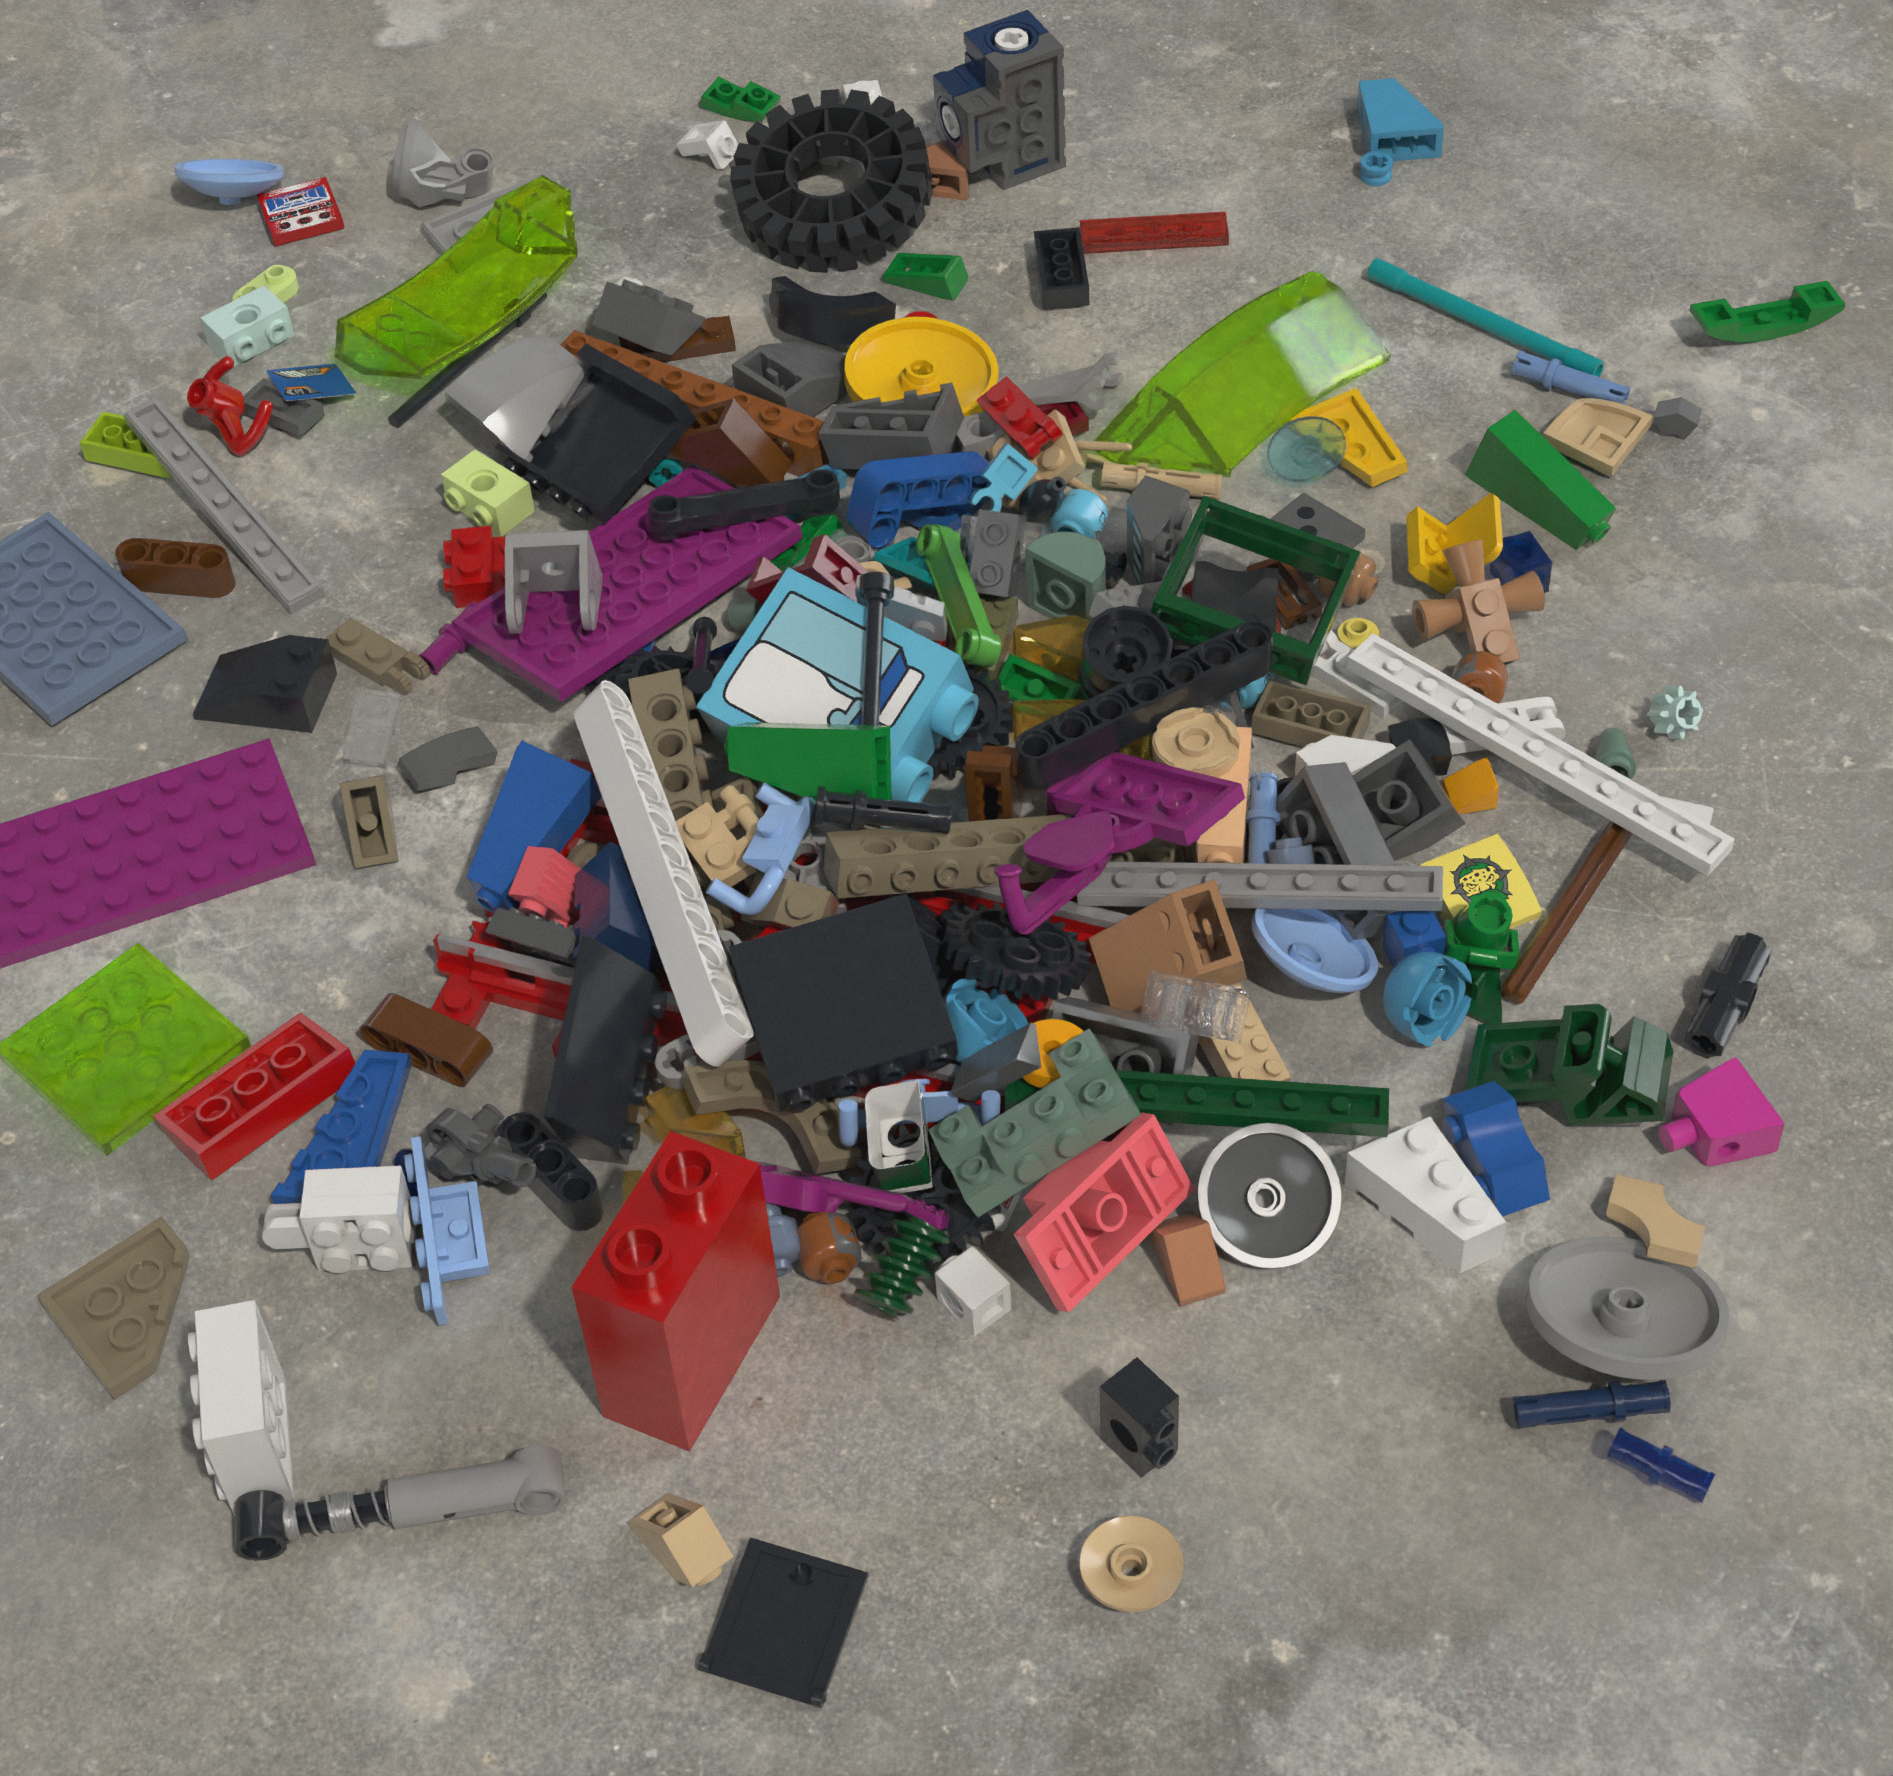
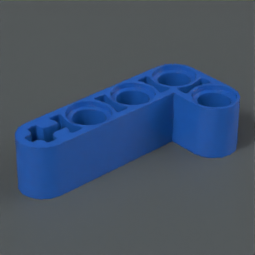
(910, 483)

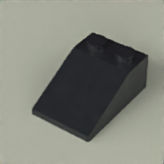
(270, 684)

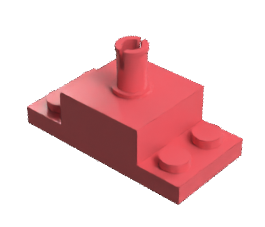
(1100, 1209)

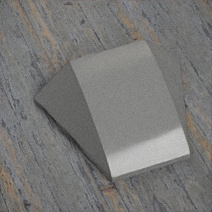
(518, 391)

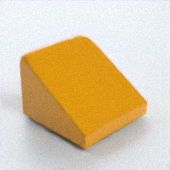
(1473, 788)

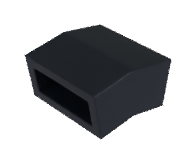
(1428, 739)

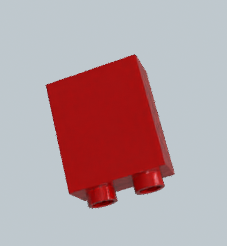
(678, 1290)

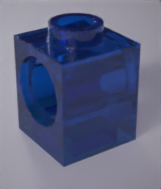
(1519, 556)

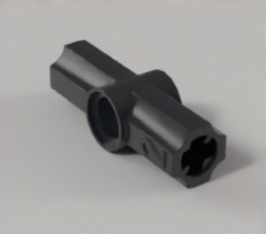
(1727, 995)

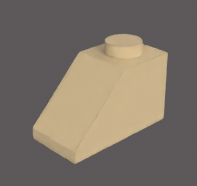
(682, 1539)

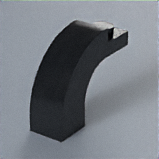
(826, 316)

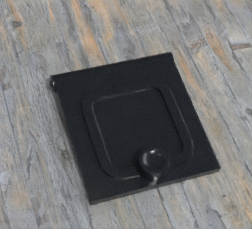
(784, 1629)

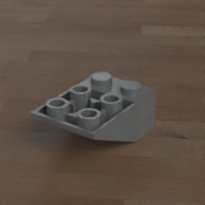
(793, 375)

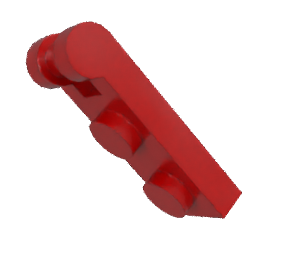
(1019, 417)

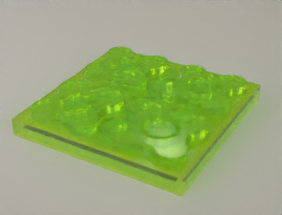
(122, 1047)

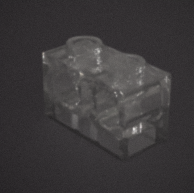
(1195, 1006)

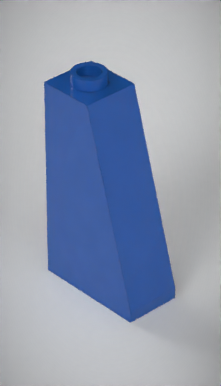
(536, 807)

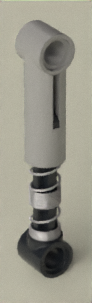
(525, 1483)

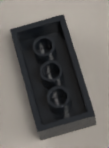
(1061, 268)

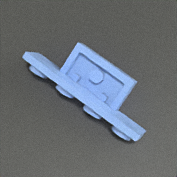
(452, 1231)

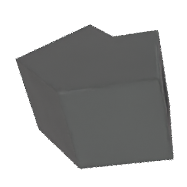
(1677, 417)

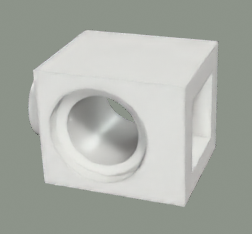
(972, 1290)

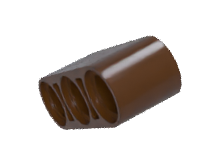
(176, 567)
(431, 1039)

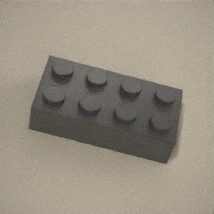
(533, 936)

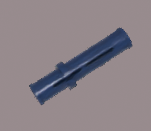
(1608, 1402)

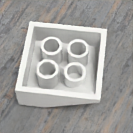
(240, 1403)

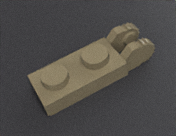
(376, 656)

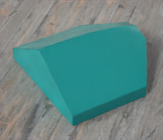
(904, 561)

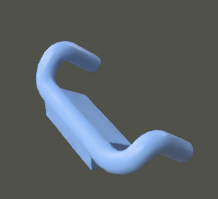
(770, 849)
(937, 1105)

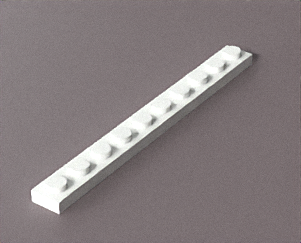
(1541, 754)

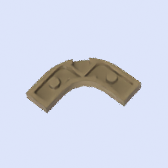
(747, 1086)

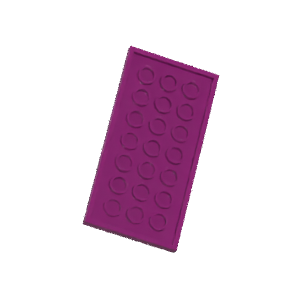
(643, 593)
(146, 850)

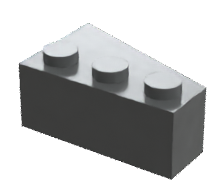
(891, 429)

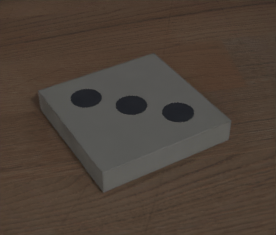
(1319, 520)

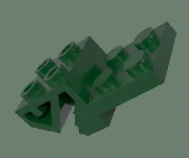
(1577, 1064)

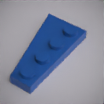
(358, 1123)

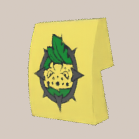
(1485, 868)

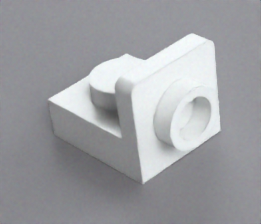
(712, 140)

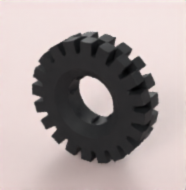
(839, 224)

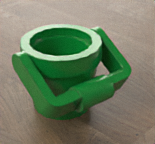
(1482, 933)

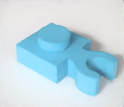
(1006, 476)

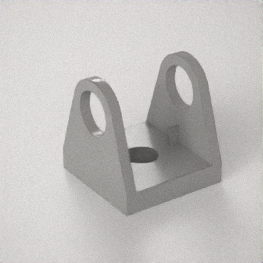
(551, 564)

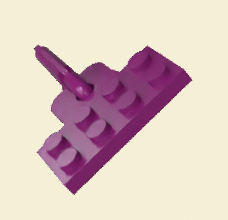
(1115, 808)

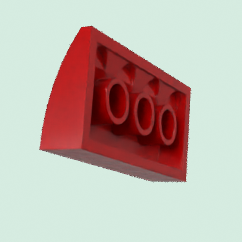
(256, 1095)

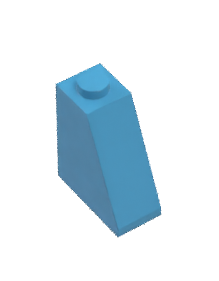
(1397, 121)

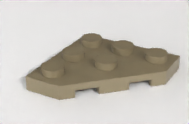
(122, 1305)

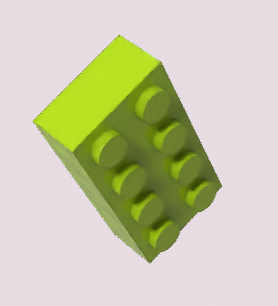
(116, 445)

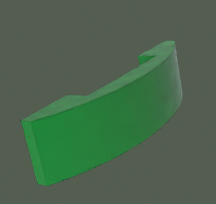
(1771, 320)

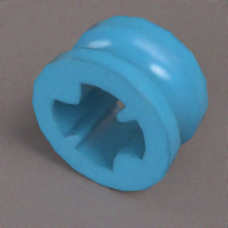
(1376, 168)

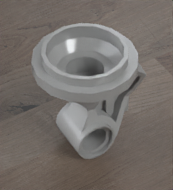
(429, 175)

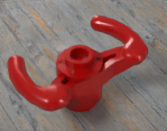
(225, 406)

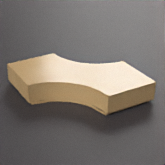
(1663, 1230)

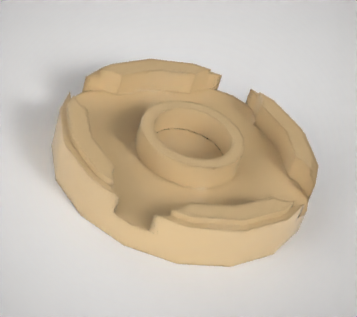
(1197, 742)

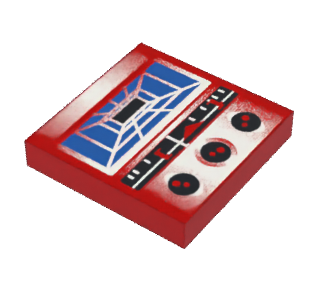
(300, 211)

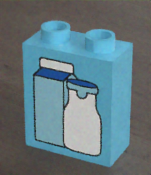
(807, 667)

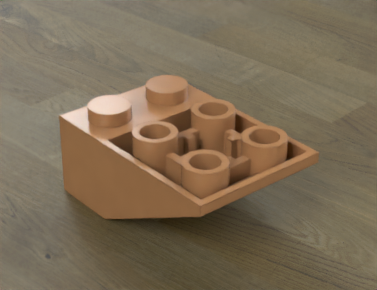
(1175, 936)

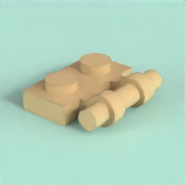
(711, 842)

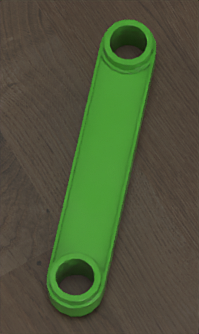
(957, 590)

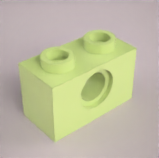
(487, 492)

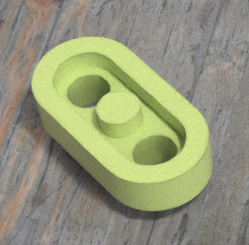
(277, 278)

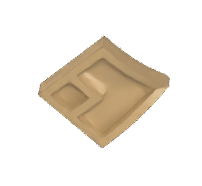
(1598, 432)

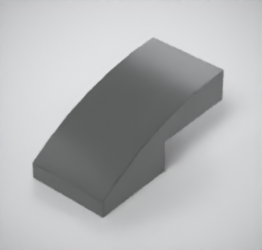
(439, 760)

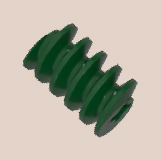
(901, 1266)

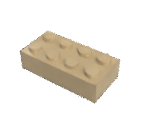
(1250, 1059)

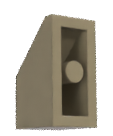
(369, 820)
(793, 905)

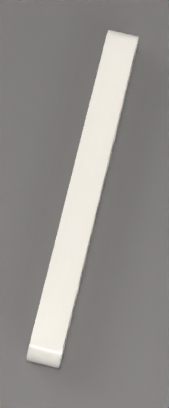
(663, 876)

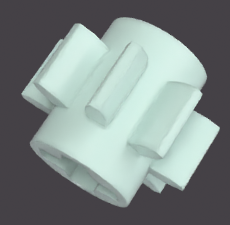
(1675, 712)

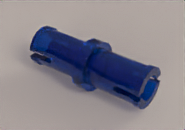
(1661, 1465)

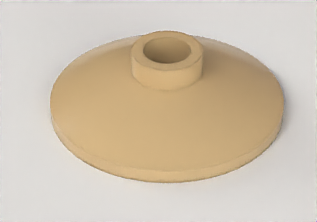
(1131, 1544)

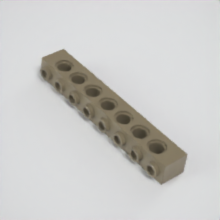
(653, 701)
(922, 860)

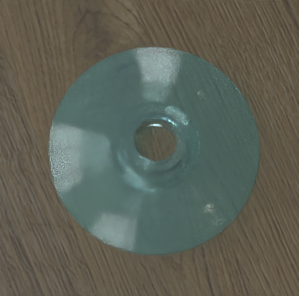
(1306, 449)

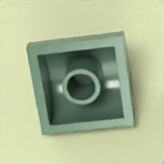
(1064, 574)

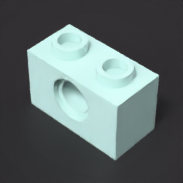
(247, 325)

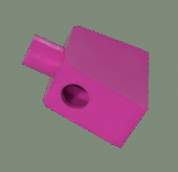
(1723, 1118)

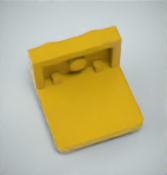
(1429, 537)

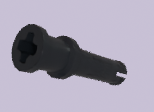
(860, 810)

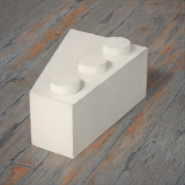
(1430, 1192)

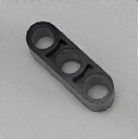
(568, 1176)

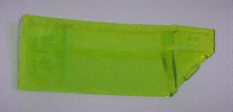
(466, 290)
(1247, 378)

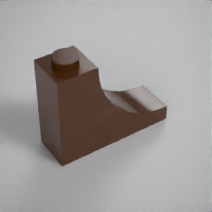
(732, 445)
(993, 784)

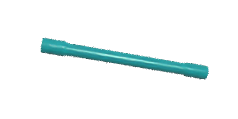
(1400, 280)

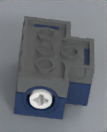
(1005, 101)

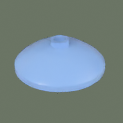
(229, 177)
(1314, 949)

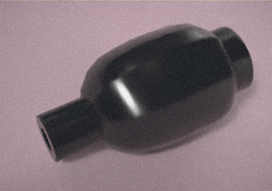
(1042, 499)

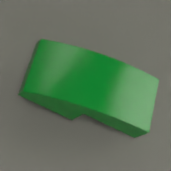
(739, 103)

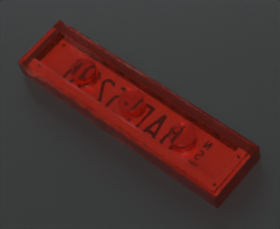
(1154, 232)

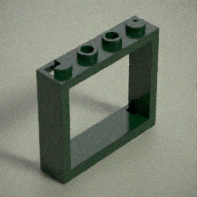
(1268, 538)

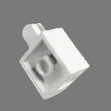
(348, 1220)

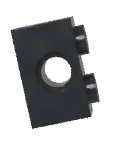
(1139, 1417)

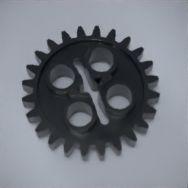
(989, 727)
(1021, 963)
(962, 1223)

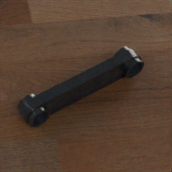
(672, 516)

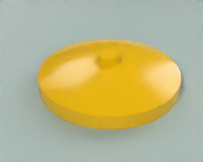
(920, 357)

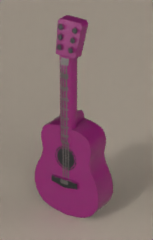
(822, 1194)

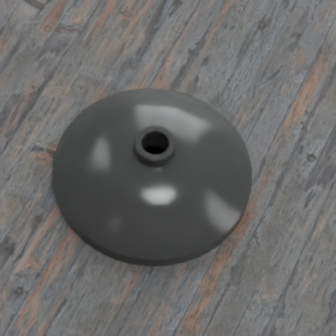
(1301, 1190)

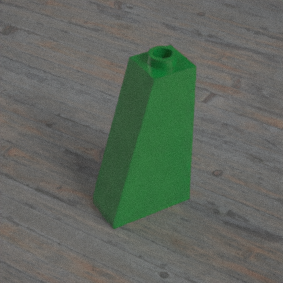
(1539, 482)
(811, 755)

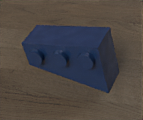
(613, 910)

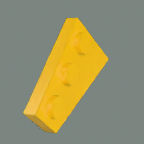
(1369, 447)

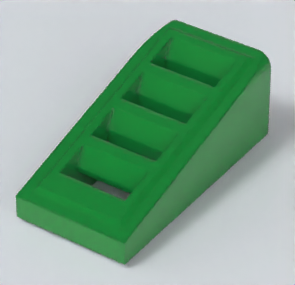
(940, 275)

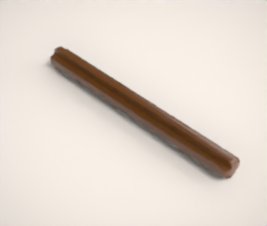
(1565, 913)

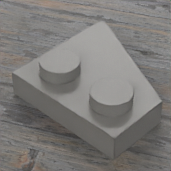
(915, 613)

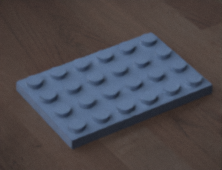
(71, 621)

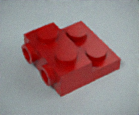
(475, 563)

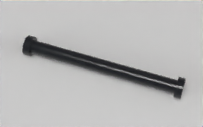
(699, 677)

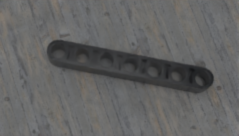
(1140, 703)

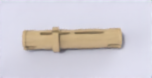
(1129, 476)

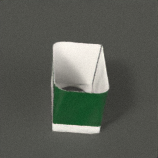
(883, 1109)

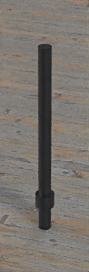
(452, 371)

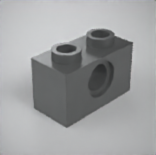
(997, 552)

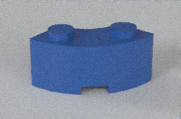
(1496, 1147)

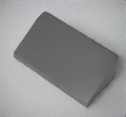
(998, 1064)

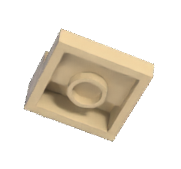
(1055, 459)

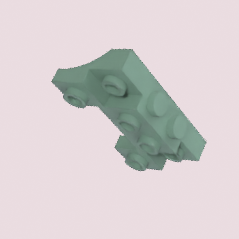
(1038, 1132)

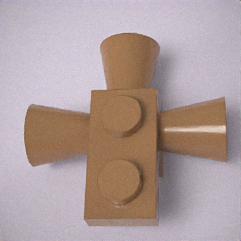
(1478, 604)

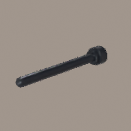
(876, 591)

